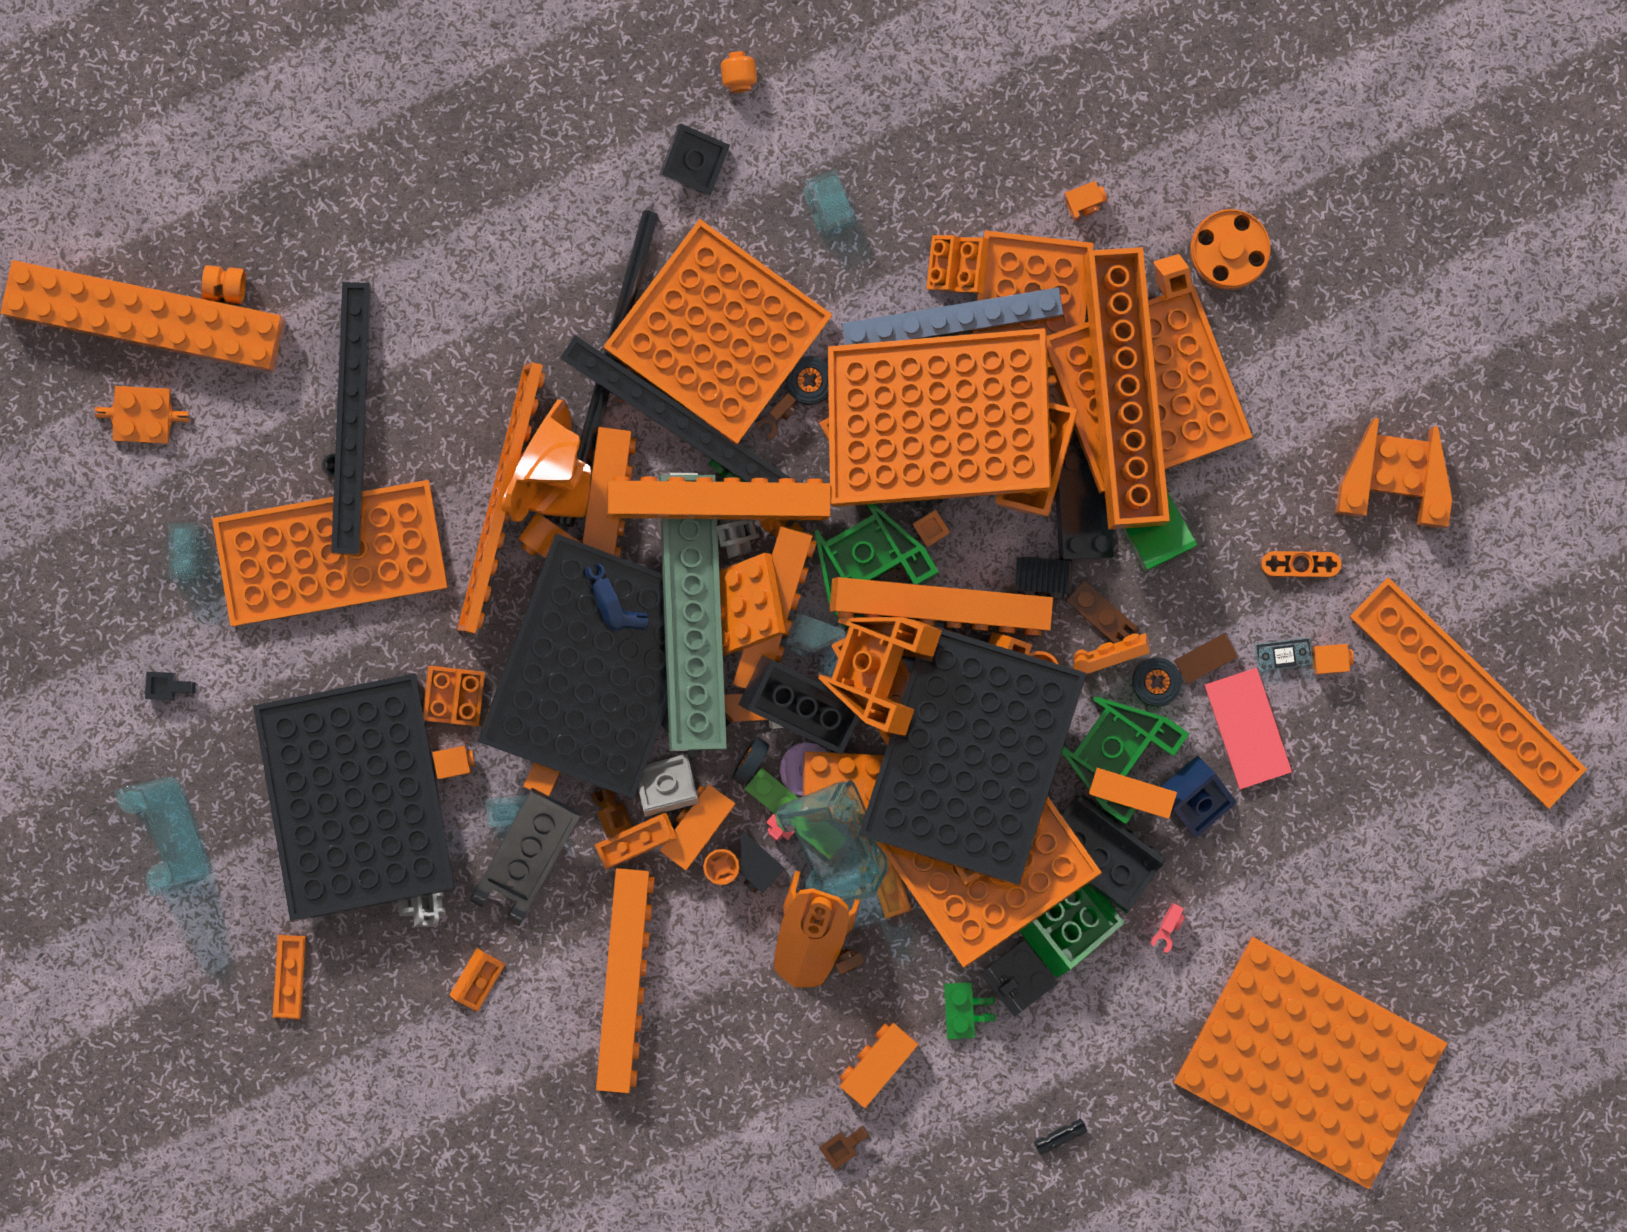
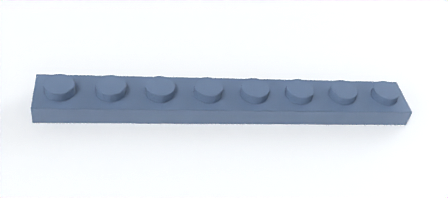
(956, 318)

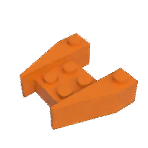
(1398, 468)
(870, 664)

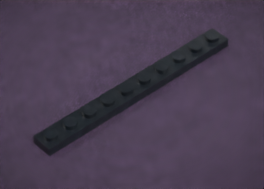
(667, 412)
(351, 418)

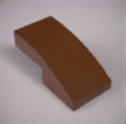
(1206, 658)

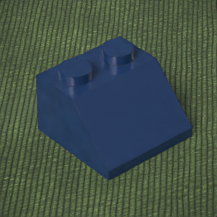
(1199, 796)

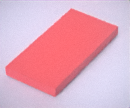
(1247, 728)

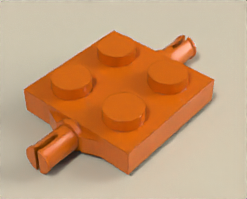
(141, 414)

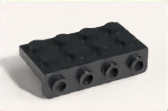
(1118, 853)

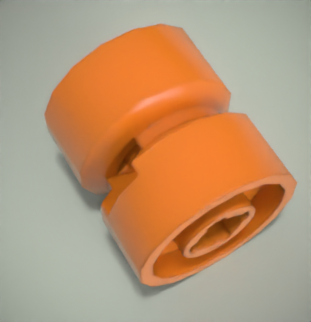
(223, 284)
(721, 866)

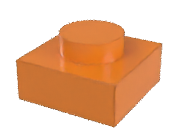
(931, 528)

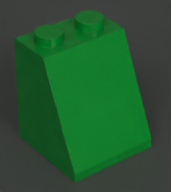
(1160, 543)

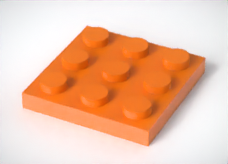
(749, 604)

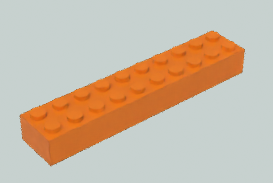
(142, 316)
(1125, 388)

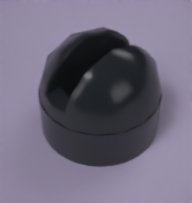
(328, 459)

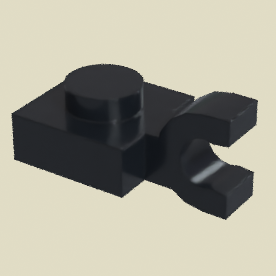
(164, 685)

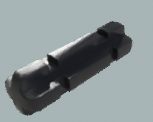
(1060, 1136)

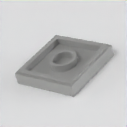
(667, 786)

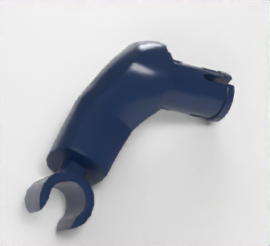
(609, 604)

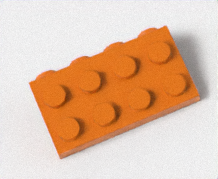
(827, 768)

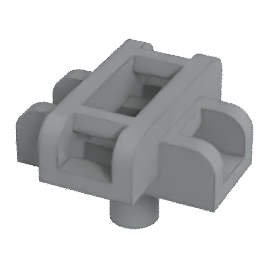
(733, 536)
(419, 909)

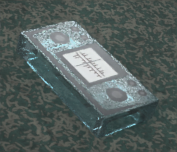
(1283, 654)

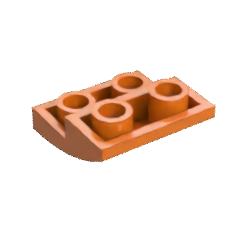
(957, 264)
(453, 695)

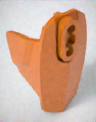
(549, 473)
(809, 950)

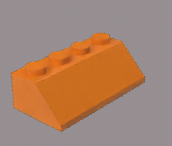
(1040, 502)

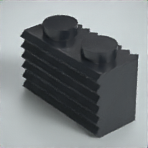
(1043, 575)

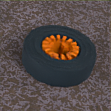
(809, 395)
(1157, 666)
(750, 761)

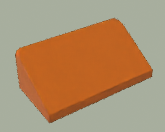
(477, 980)

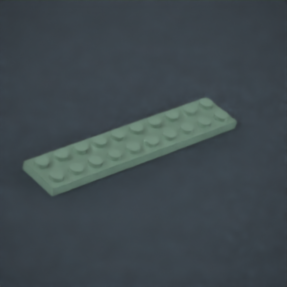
(693, 632)

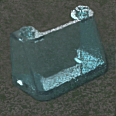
(173, 831)
(828, 832)

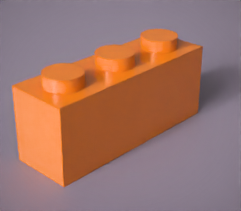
(697, 826)
(877, 1063)

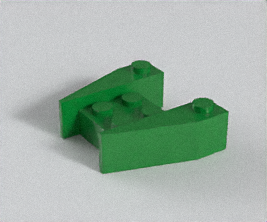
(871, 551)
(1118, 742)

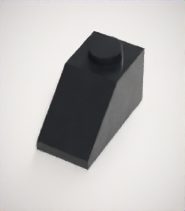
(757, 865)

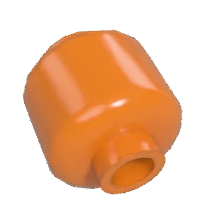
(738, 72)

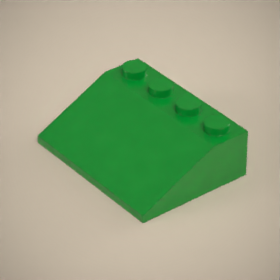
(1072, 929)

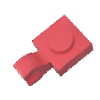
(776, 832)
(1172, 920)

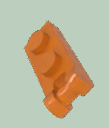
(1111, 654)

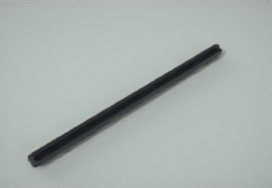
(624, 305)

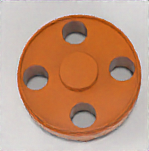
(1230, 249)

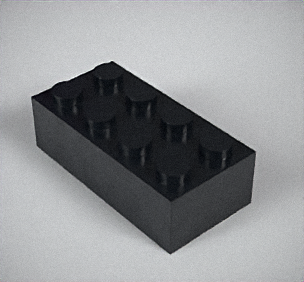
(799, 704)

